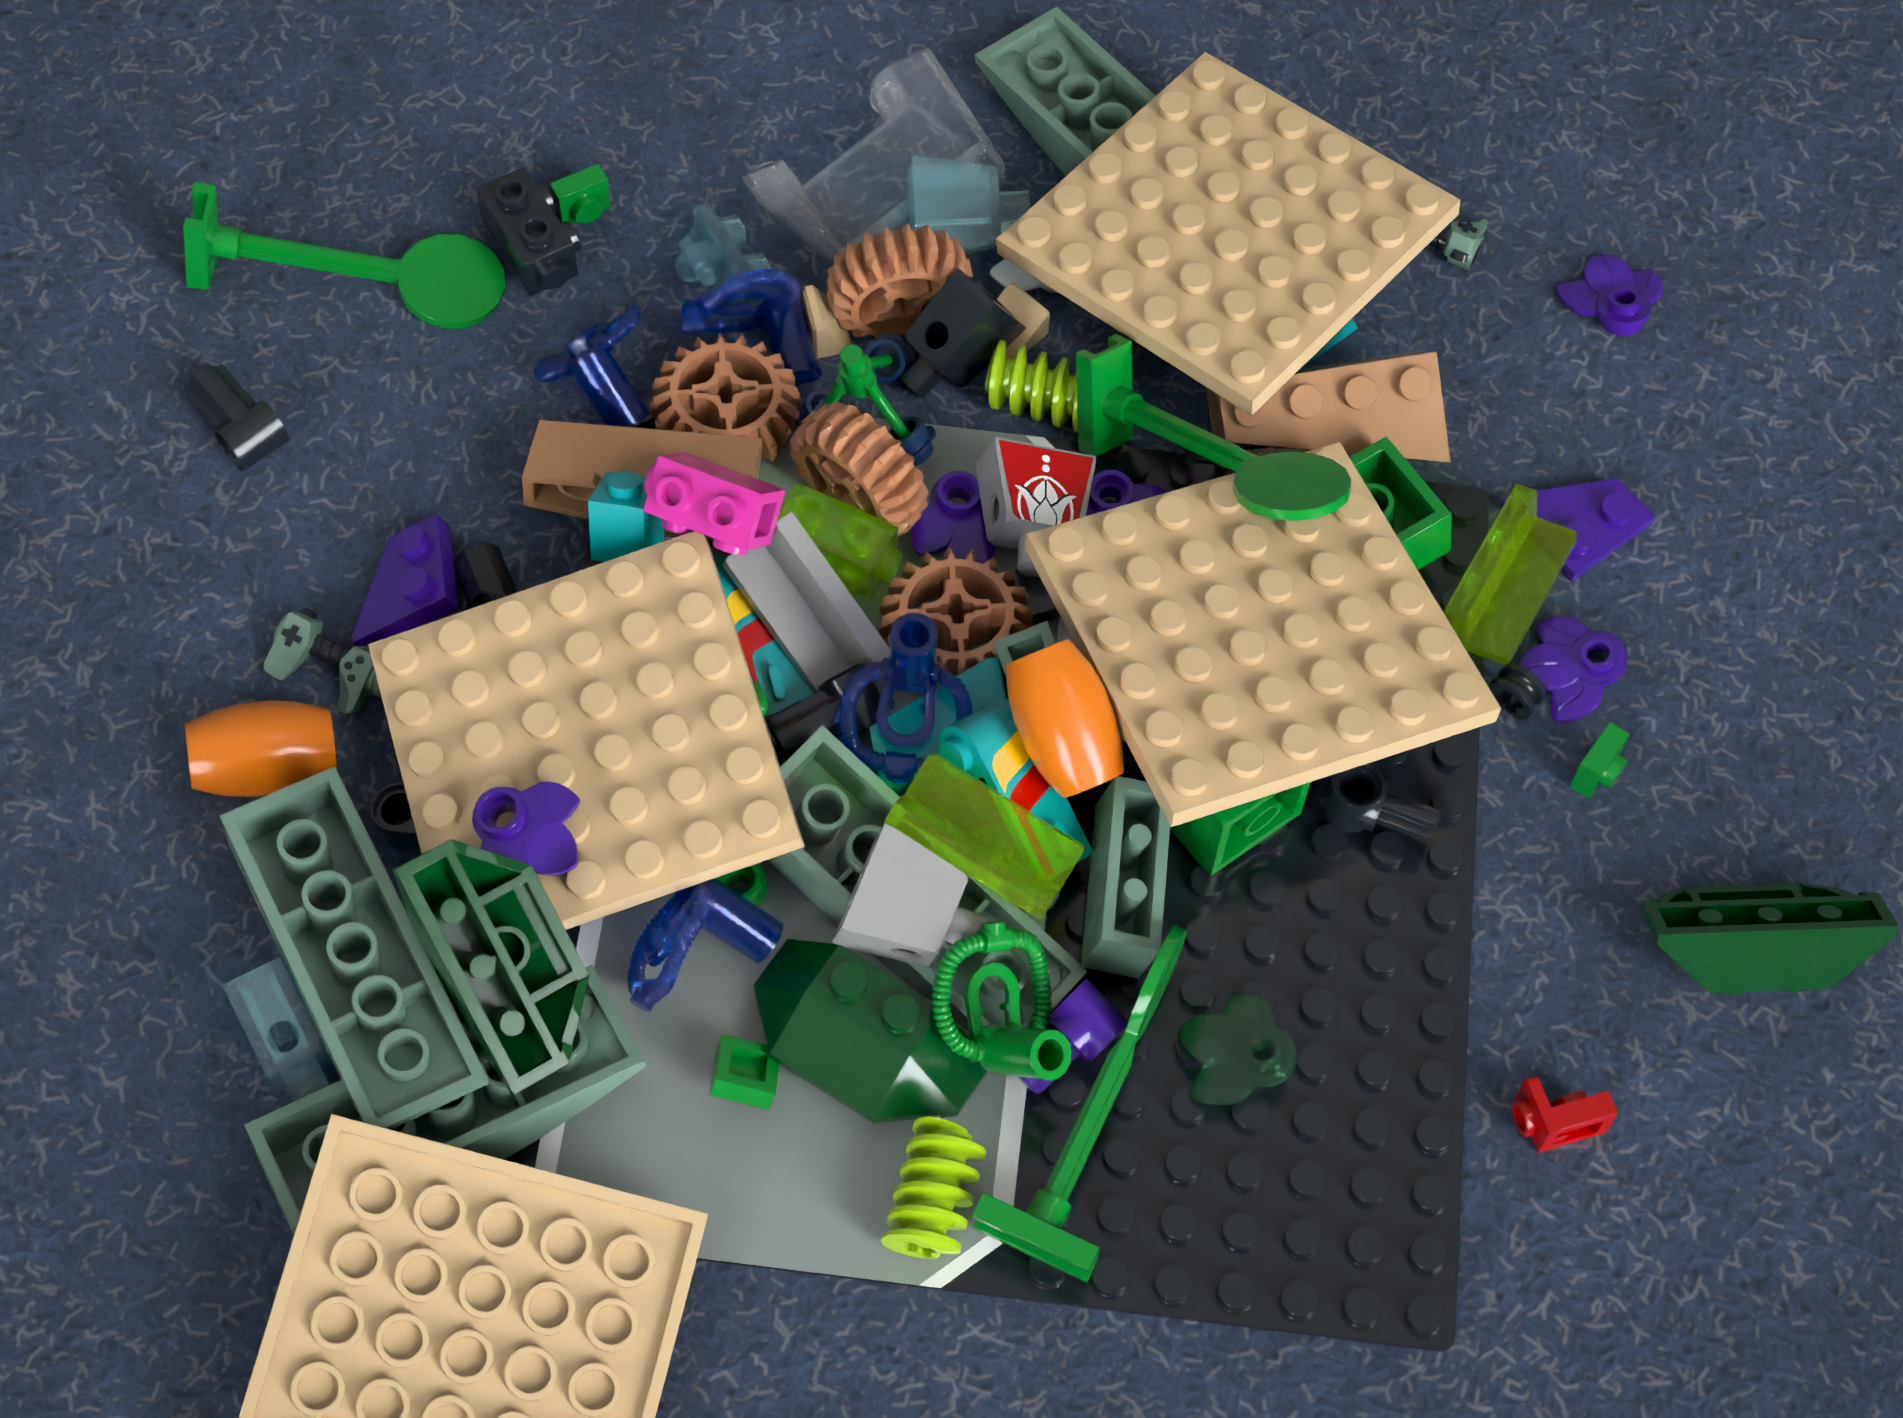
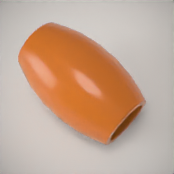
(1065, 718)
(258, 747)

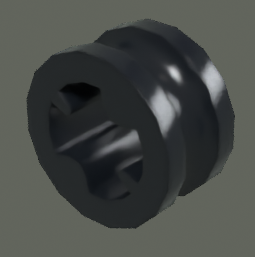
(1517, 690)

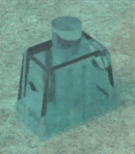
(961, 200)
(272, 1015)

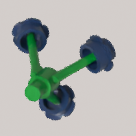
(858, 377)

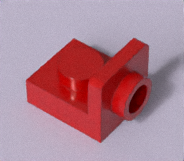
(1567, 1121)

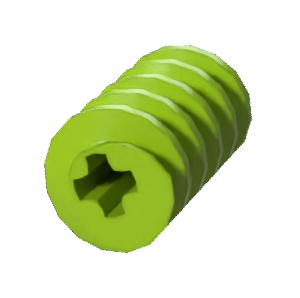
(1032, 385)
(932, 1190)

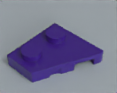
(1600, 513)
(410, 584)

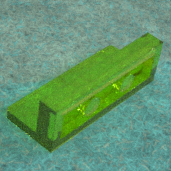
(1509, 578)
(986, 835)

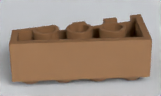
(1348, 405)
(573, 458)

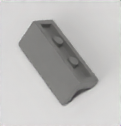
(805, 605)

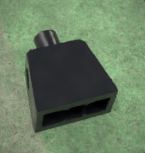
(957, 334)

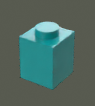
(618, 517)

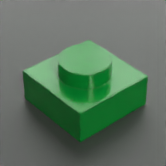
(581, 196)
(1602, 763)
(744, 1072)

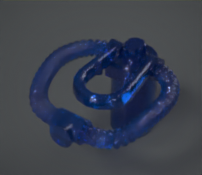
(779, 314)
(597, 371)
(908, 668)
(677, 923)

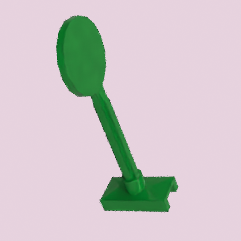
(440, 278)
(1270, 485)
(1039, 1229)

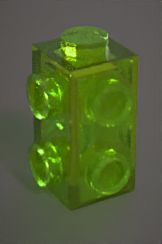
(852, 541)

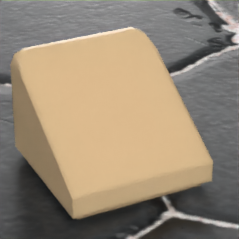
(1029, 313)
(824, 328)

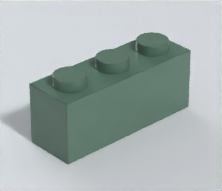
(1126, 880)

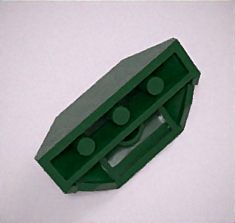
(1769, 934)
(498, 956)
(860, 1035)

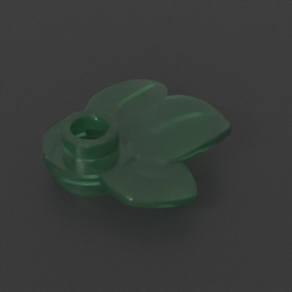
(1229, 1047)

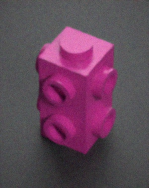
(712, 501)

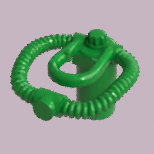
(1005, 1046)

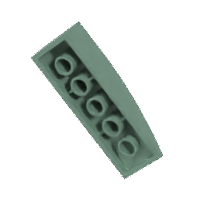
(1062, 86)
(839, 816)
(352, 951)
(483, 1121)

